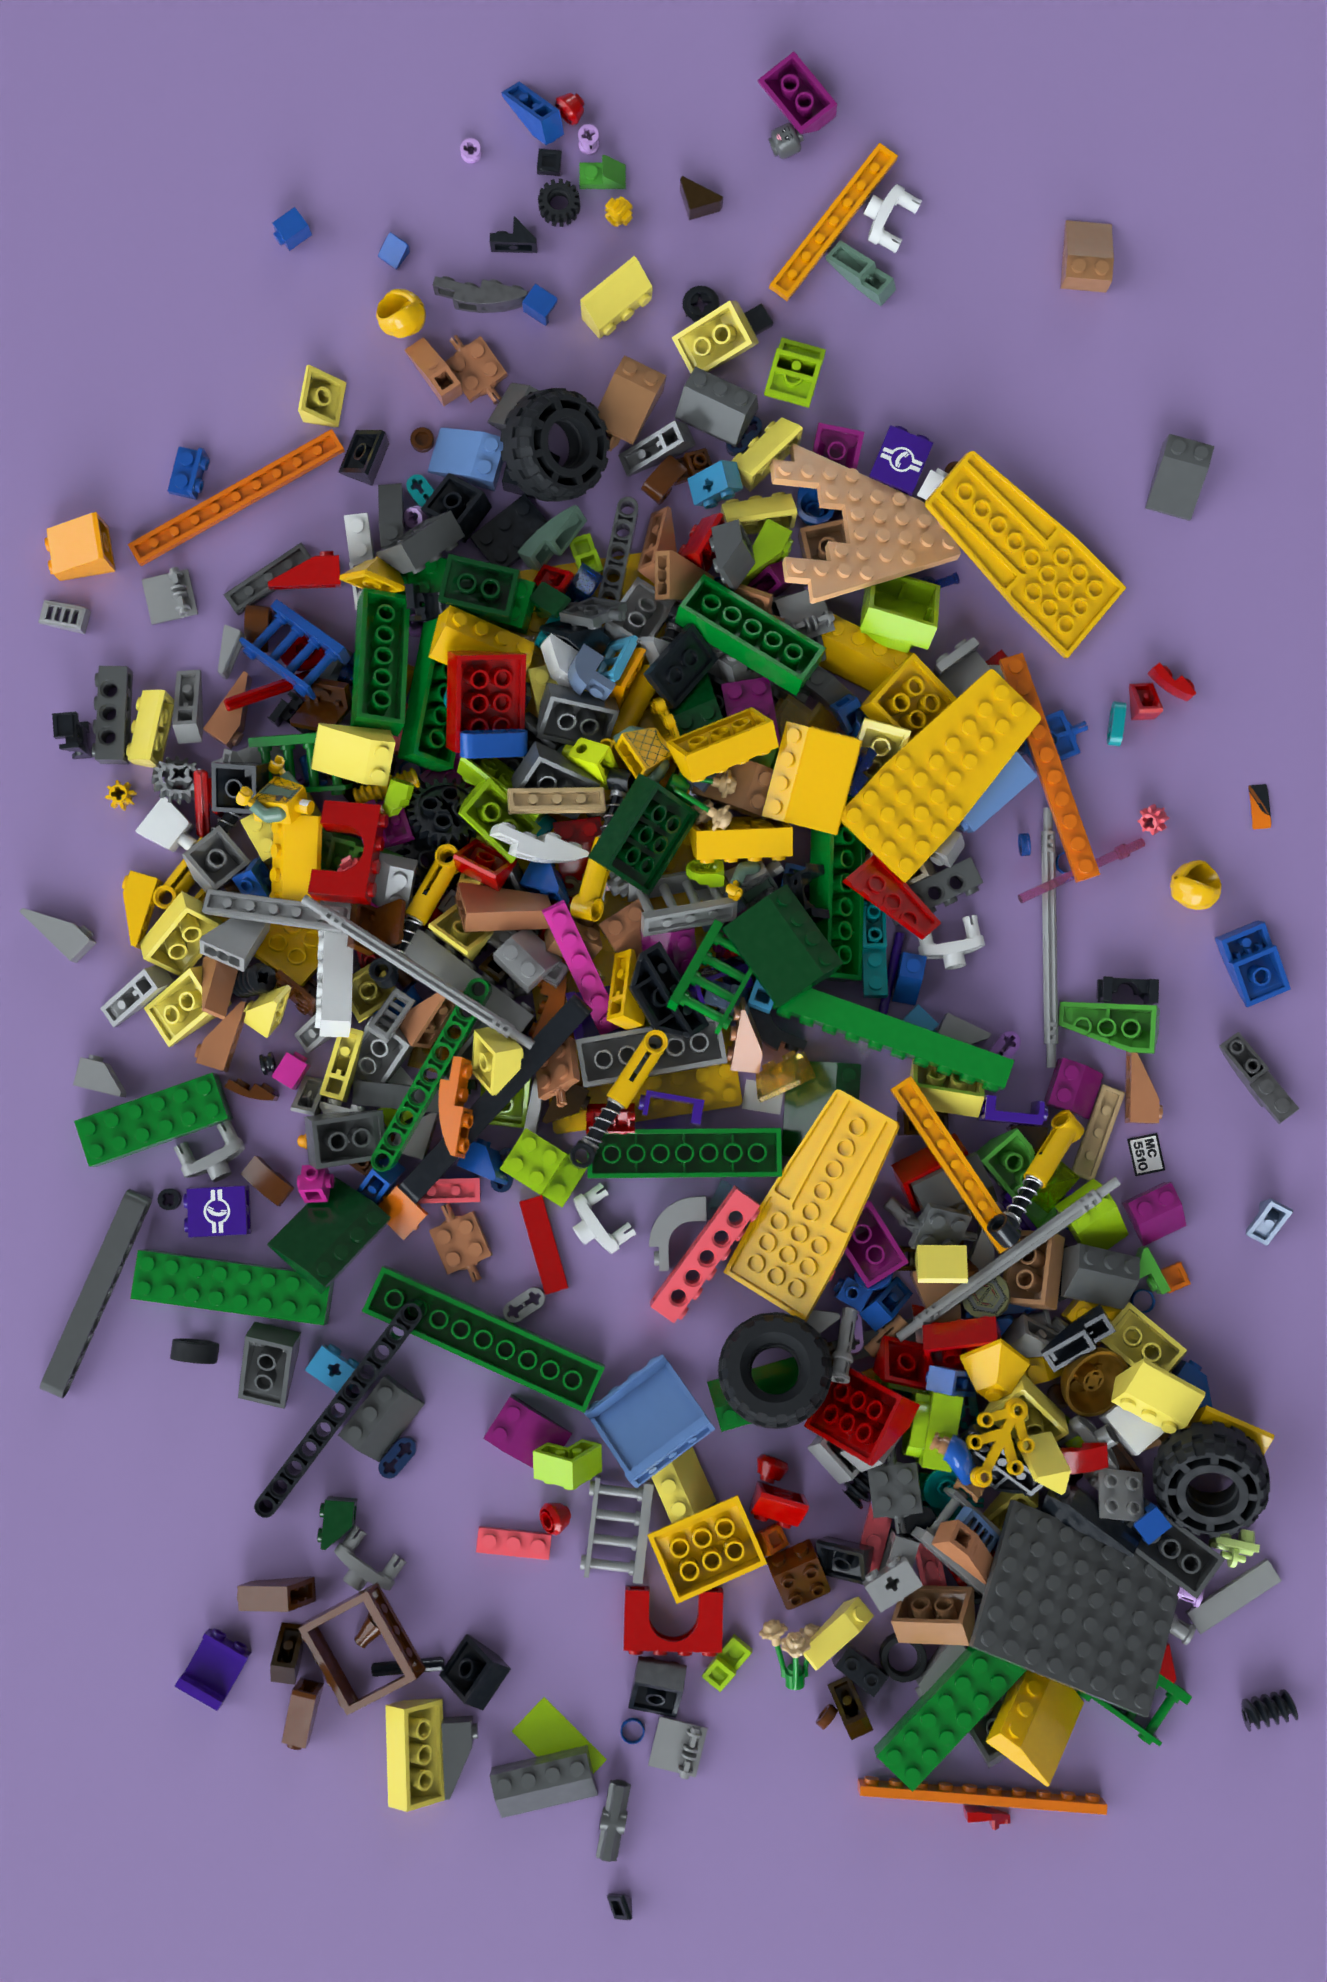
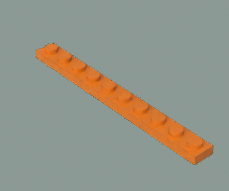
(236, 497)
(1052, 775)
(992, 1796)

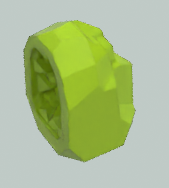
(397, 796)
(706, 874)

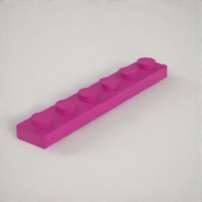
(579, 964)

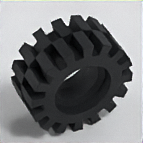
(552, 191)

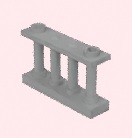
(683, 916)
(926, 1536)
(637, 1543)

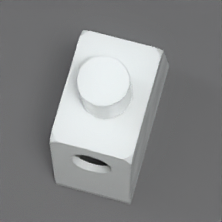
(167, 827)

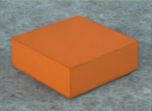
(1175, 1276)

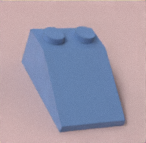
(469, 456)

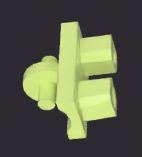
(1244, 1545)

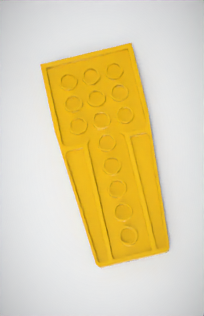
(1025, 553)
(939, 775)
(814, 1206)

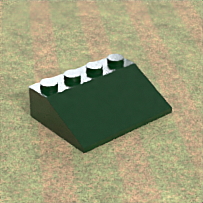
(644, 834)
(782, 946)
(807, 1100)
(329, 1235)

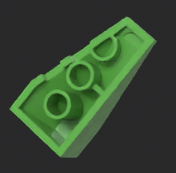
(1119, 1025)
(1006, 1162)

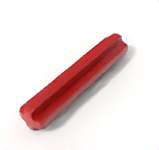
(202, 806)

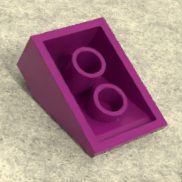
(873, 1248)
(523, 1429)

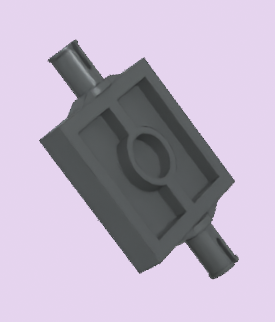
(593, 612)
(940, 1226)
(895, 1490)

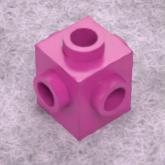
(314, 1184)

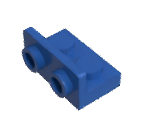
(188, 472)
(254, 879)

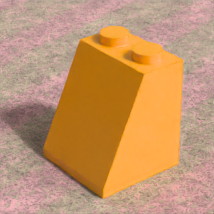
(80, 548)

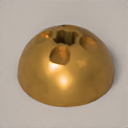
(1090, 1381)

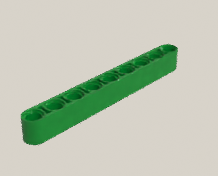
(421, 1081)

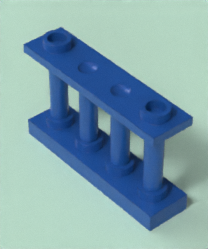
(300, 627)

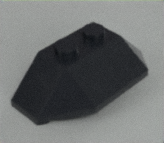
(652, 988)
(1001, 1479)

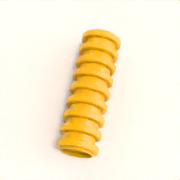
(377, 792)

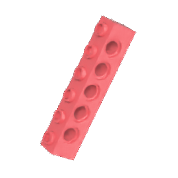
(734, 1201)

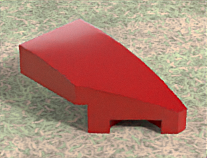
(979, 1813)

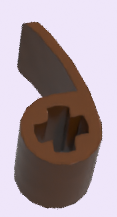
(660, 482)
(255, 622)

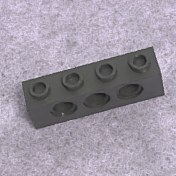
(121, 725)
(963, 871)

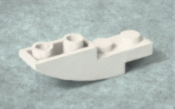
(359, 543)
(544, 849)

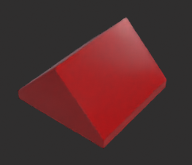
(483, 864)
(901, 1362)

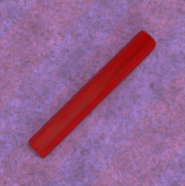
(260, 693)

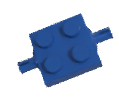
(1063, 735)

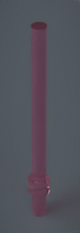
(1120, 852)

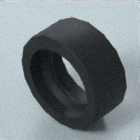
(194, 1351)
(904, 1676)

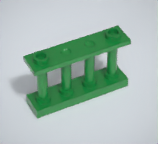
(287, 744)
(693, 977)
(1173, 1695)

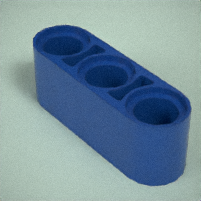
(493, 743)

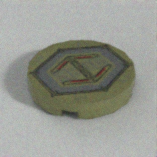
(989, 1300)

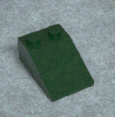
(480, 587)
(698, 707)

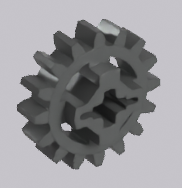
(177, 779)

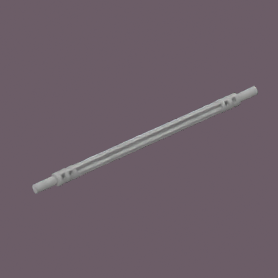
(1049, 929)
(418, 972)
(1008, 1258)

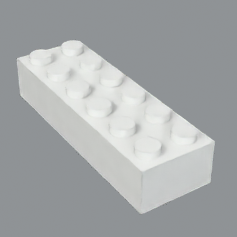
(334, 981)

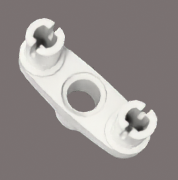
(880, 210)
(954, 951)
(591, 1227)

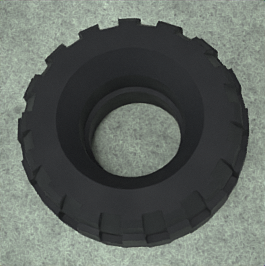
(528, 449)
(781, 1332)
(1211, 1450)

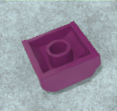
(838, 444)

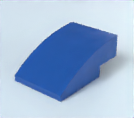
(1253, 963)

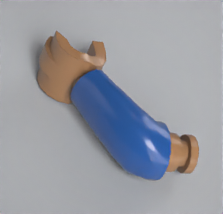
(961, 1462)

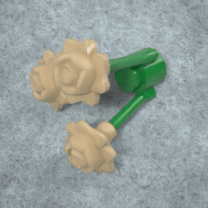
(726, 785)
(795, 1644)

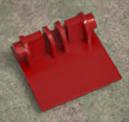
(623, 1123)

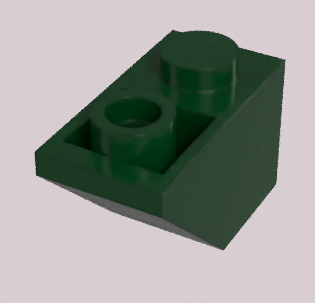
(338, 1518)

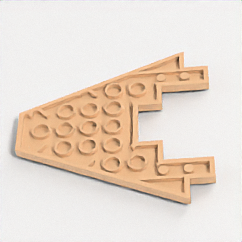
(883, 528)

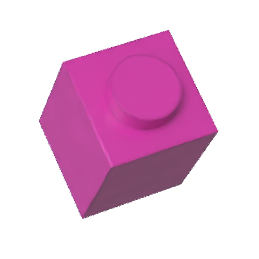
(291, 1070)

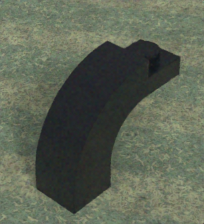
(771, 1034)

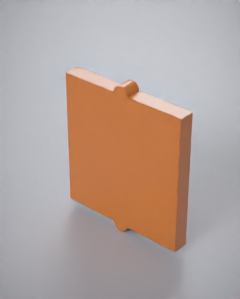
(403, 1212)

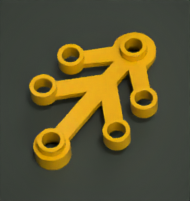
(659, 708)
(1002, 1440)

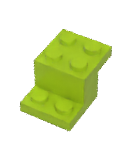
(794, 372)
(542, 1168)

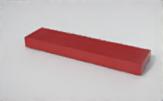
(543, 1244)

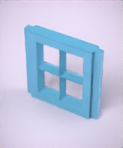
(625, 647)

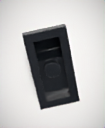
(517, 242)

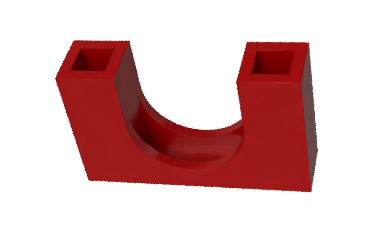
(358, 882)
(702, 1637)

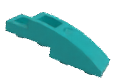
(874, 952)

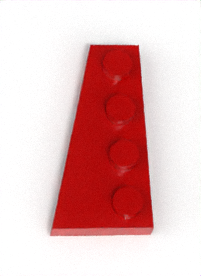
(892, 896)

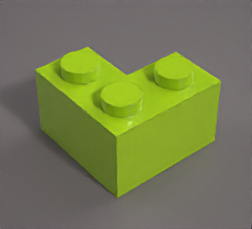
(567, 1465)

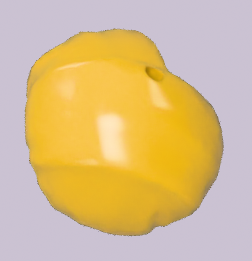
(401, 313)
(1195, 885)

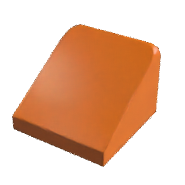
(771, 1539)

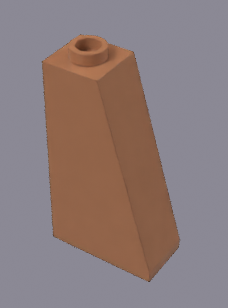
(501, 910)

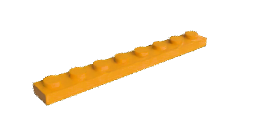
(833, 222)
(947, 1154)

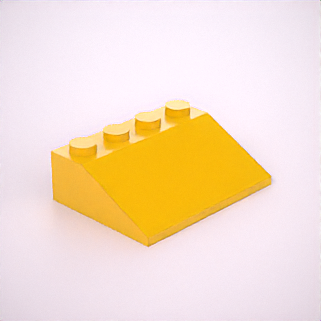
(908, 697)
(812, 778)
(742, 839)
(707, 1549)
(1036, 1724)

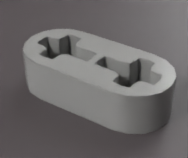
(528, 1309)

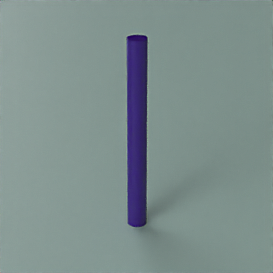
(891, 971)

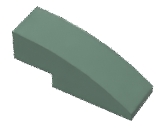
(861, 273)
(552, 538)

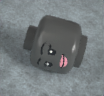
(785, 141)

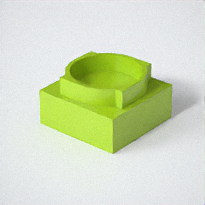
(901, 613)
(935, 1414)

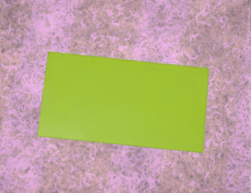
(548, 1732)

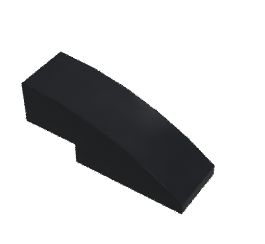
(1078, 1338)

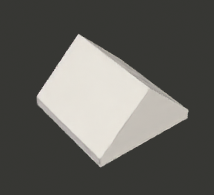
(1130, 1429)

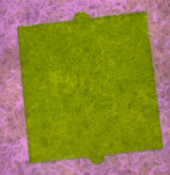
(900, 1387)

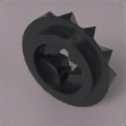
(691, 298)

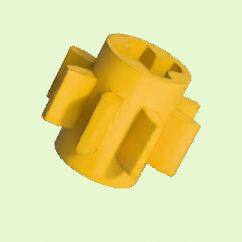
(618, 211)
(126, 798)

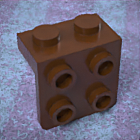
(328, 707)
(382, 922)
(303, 997)
(798, 1574)

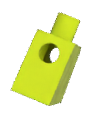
(592, 757)

